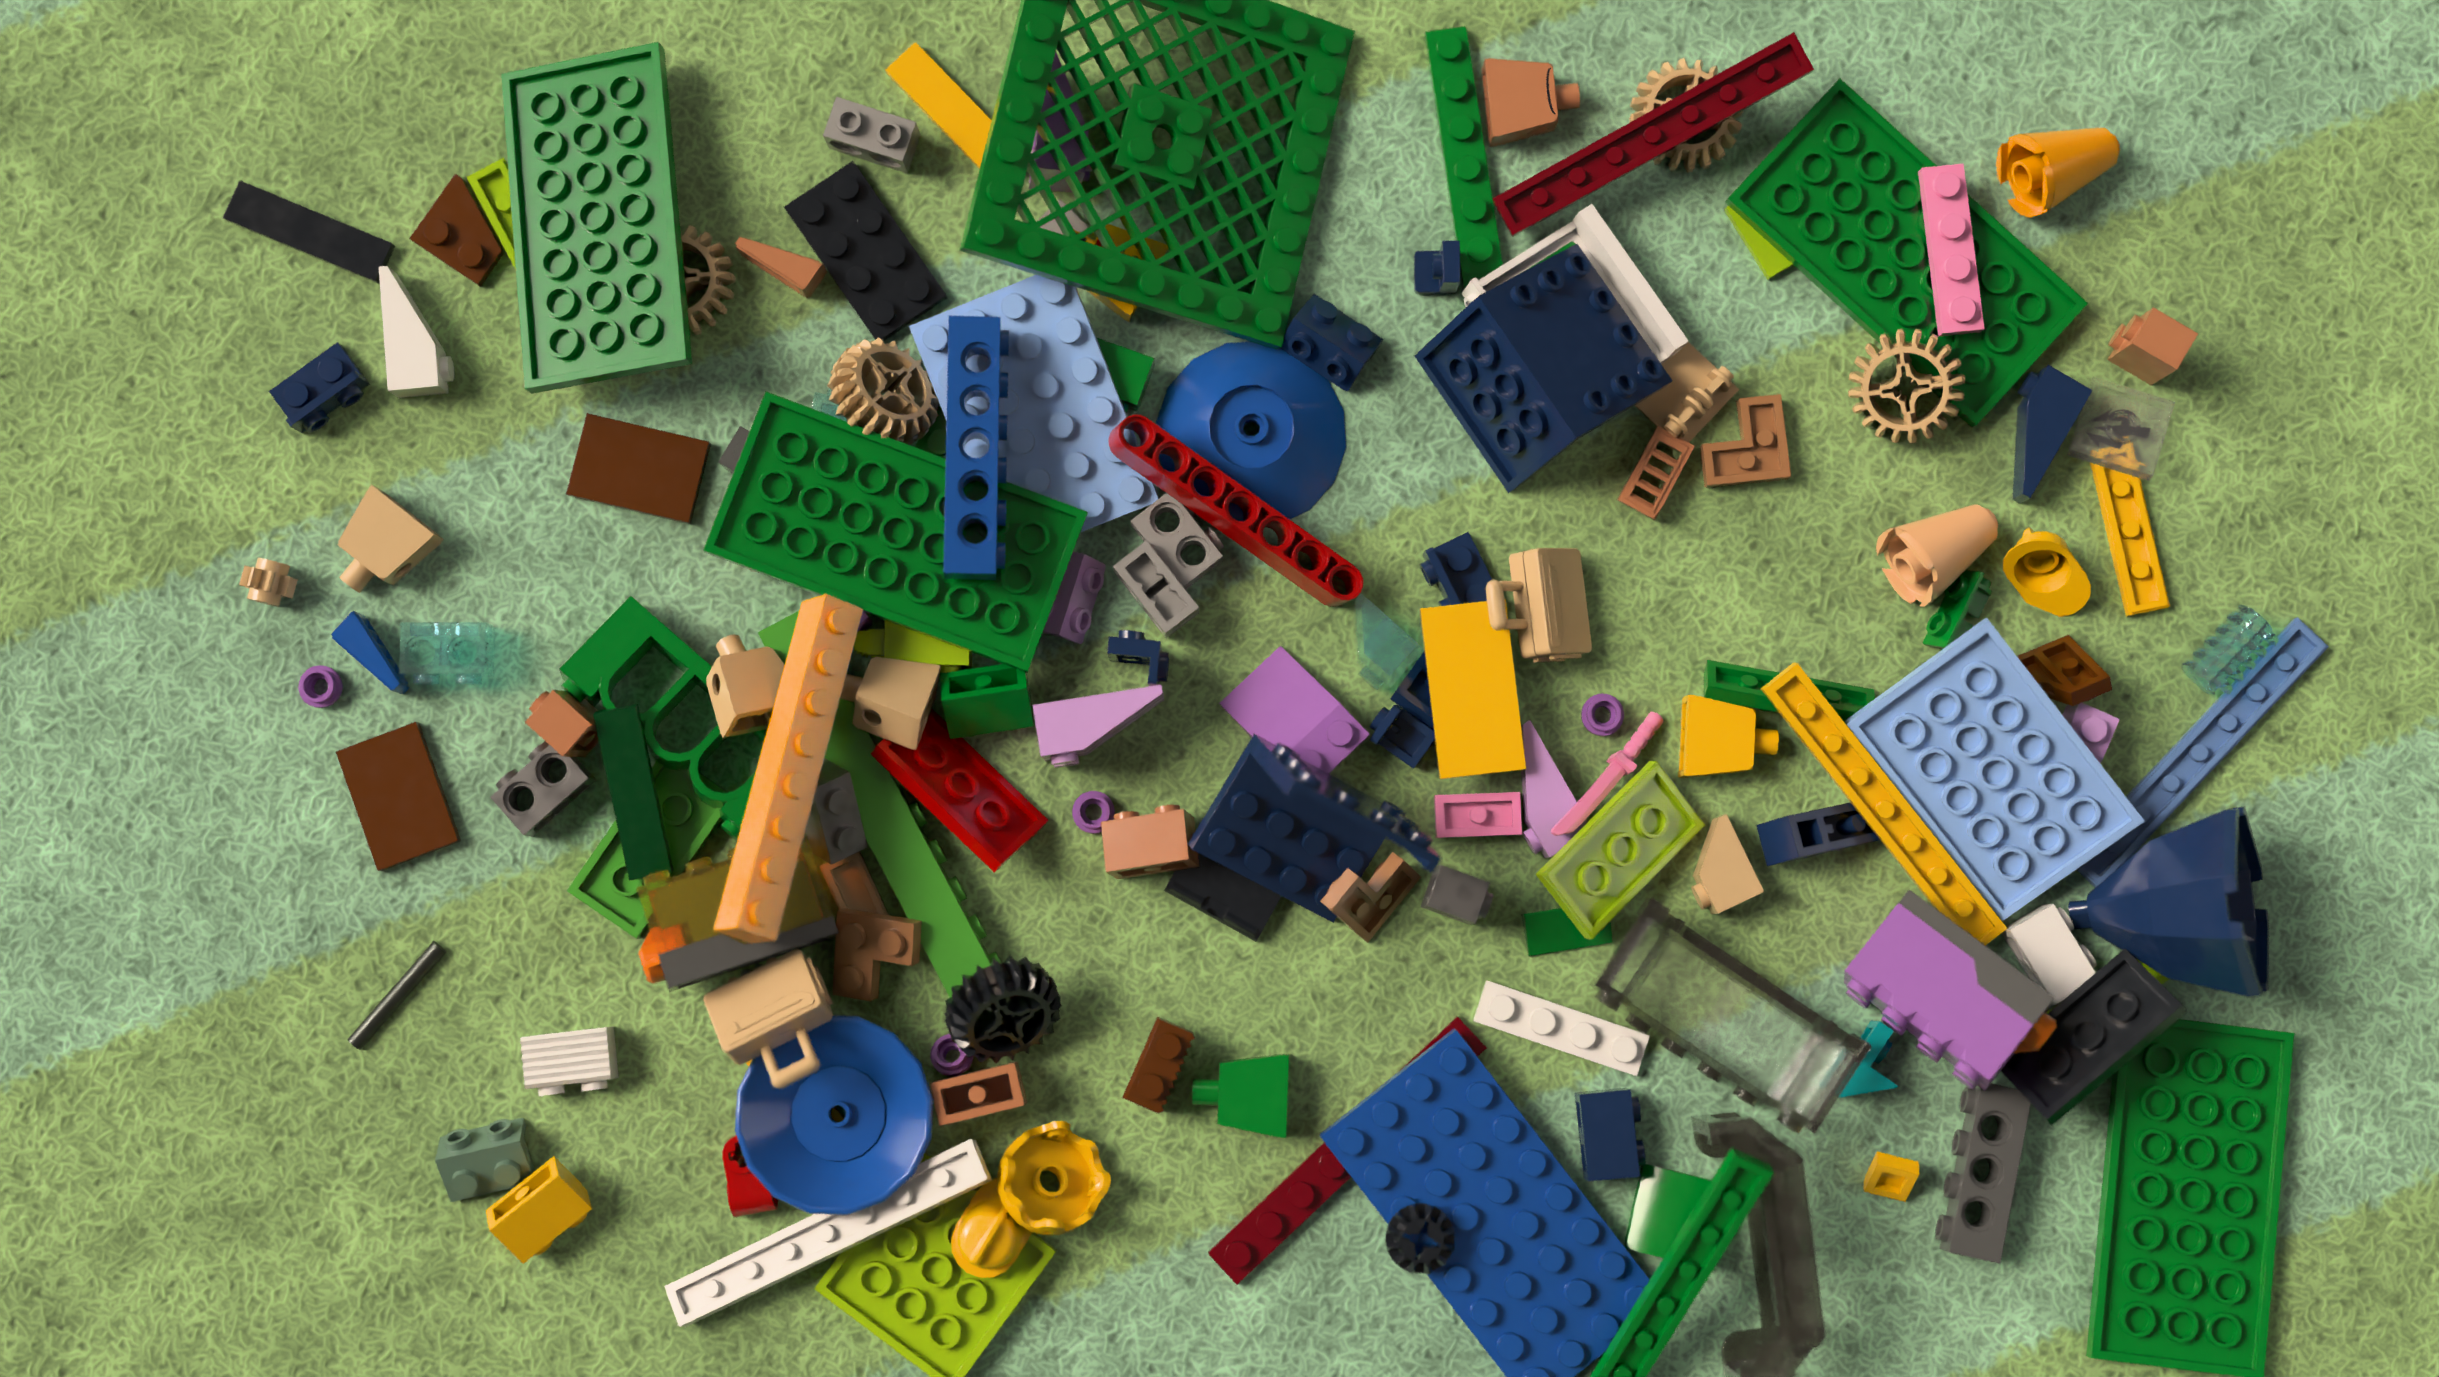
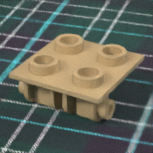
(1692, 396)

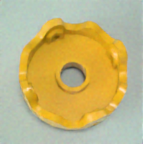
(1073, 1162)

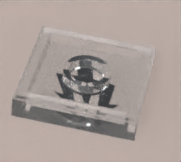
(2121, 429)

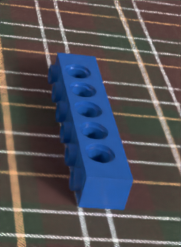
(967, 338)

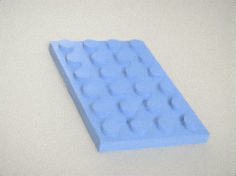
(1056, 402)
(1994, 770)

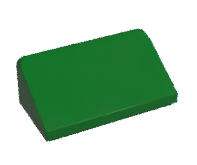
(1554, 932)

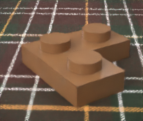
(1760, 452)
(1369, 905)
(863, 943)

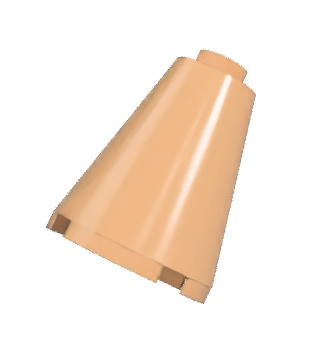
(1935, 551)

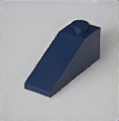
(2043, 422)
(1813, 833)

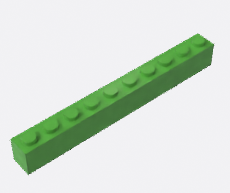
(900, 843)

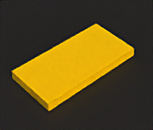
(1471, 691)

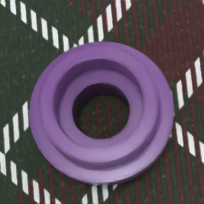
(308, 681)
(1612, 705)
(1083, 802)
(938, 1057)

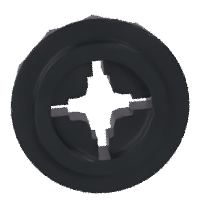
(1411, 1220)

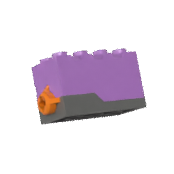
(1949, 992)

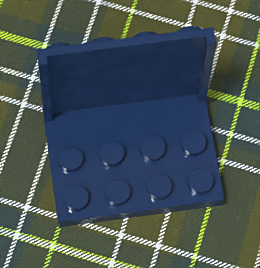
(1540, 364)
(1299, 826)

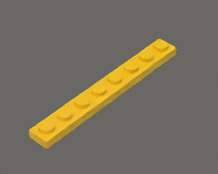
(1881, 803)

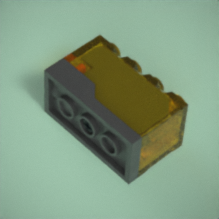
(684, 913)

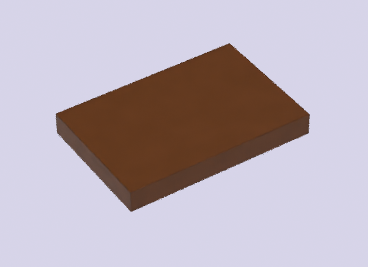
(638, 468)
(398, 796)

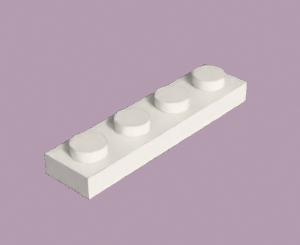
(1561, 1028)

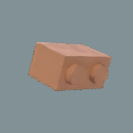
(2151, 345)
(564, 723)
(1149, 842)
(978, 1093)

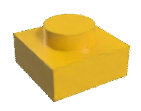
(1891, 1176)

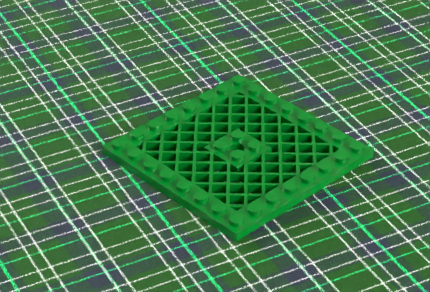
(1064, 257)

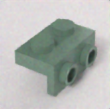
(484, 1159)

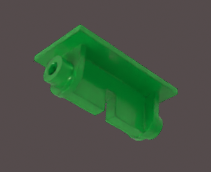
(1964, 596)

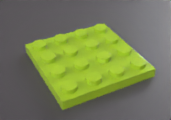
(918, 1296)

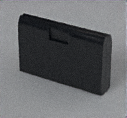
(1224, 896)

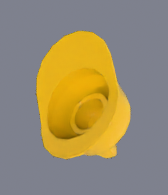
(2047, 573)
(986, 1236)

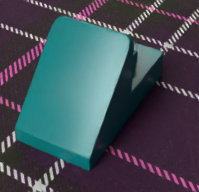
(1866, 1078)

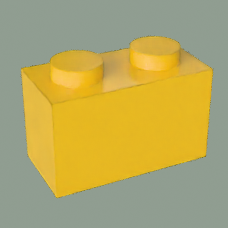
(538, 1210)

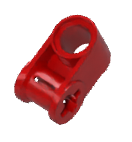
(744, 1190)

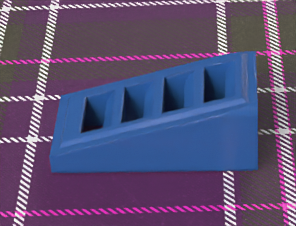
(364, 644)

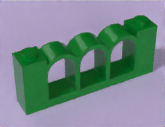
(612, 653)

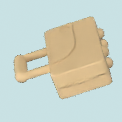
(1547, 604)
(770, 1009)

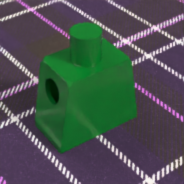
(1249, 1094)

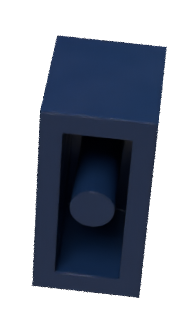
(1608, 1134)

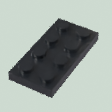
(865, 252)
(2094, 1037)

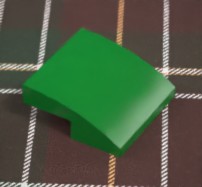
(1661, 1208)

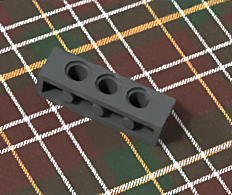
(1994, 1193)

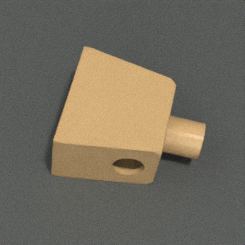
(384, 541)
(743, 686)
(893, 698)

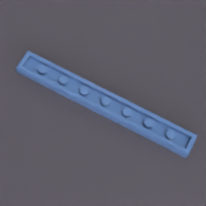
(2210, 742)

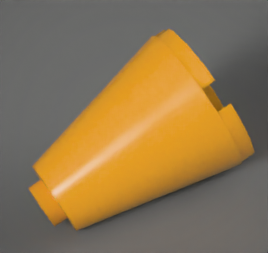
(2053, 165)

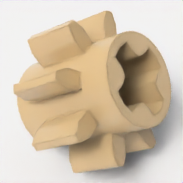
(268, 582)

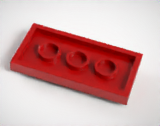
(963, 792)

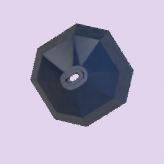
(2189, 906)

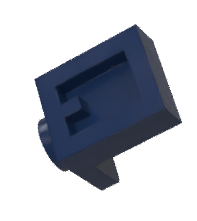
(1438, 270)

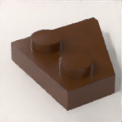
(459, 233)
(2066, 671)

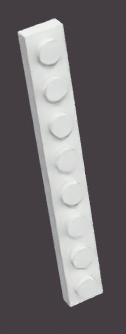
(823, 1237)

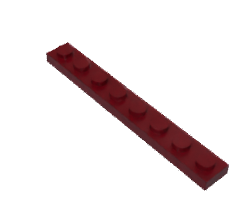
(1653, 134)
(1296, 1196)

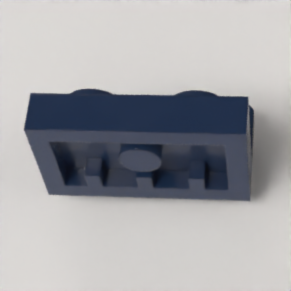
(319, 389)
(1456, 571)

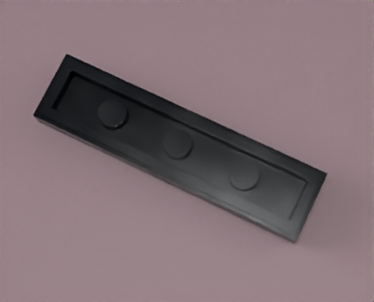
(308, 231)

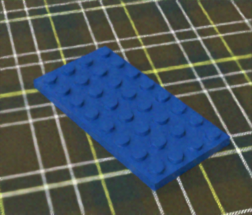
(1531, 1254)

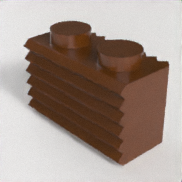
(1158, 1065)

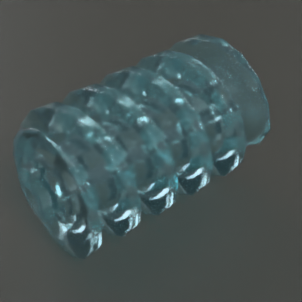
(2229, 650)

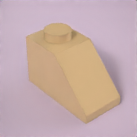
(1723, 870)

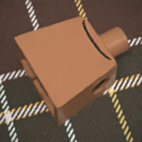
(1523, 99)

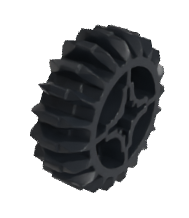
(1002, 1009)

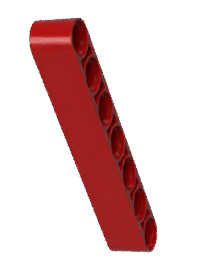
(1215, 511)

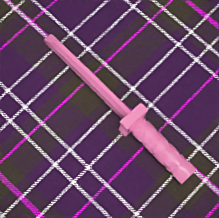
(1620, 765)

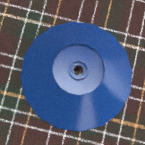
(1297, 417)
(829, 1163)

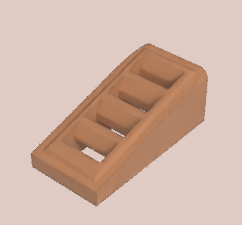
(790, 268)
(1636, 502)

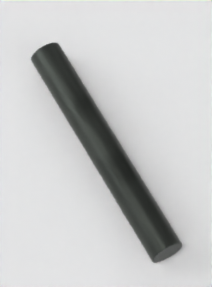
(396, 995)

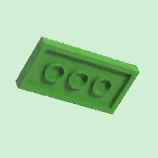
(688, 826)

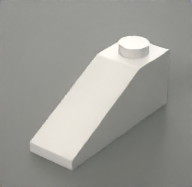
(412, 352)

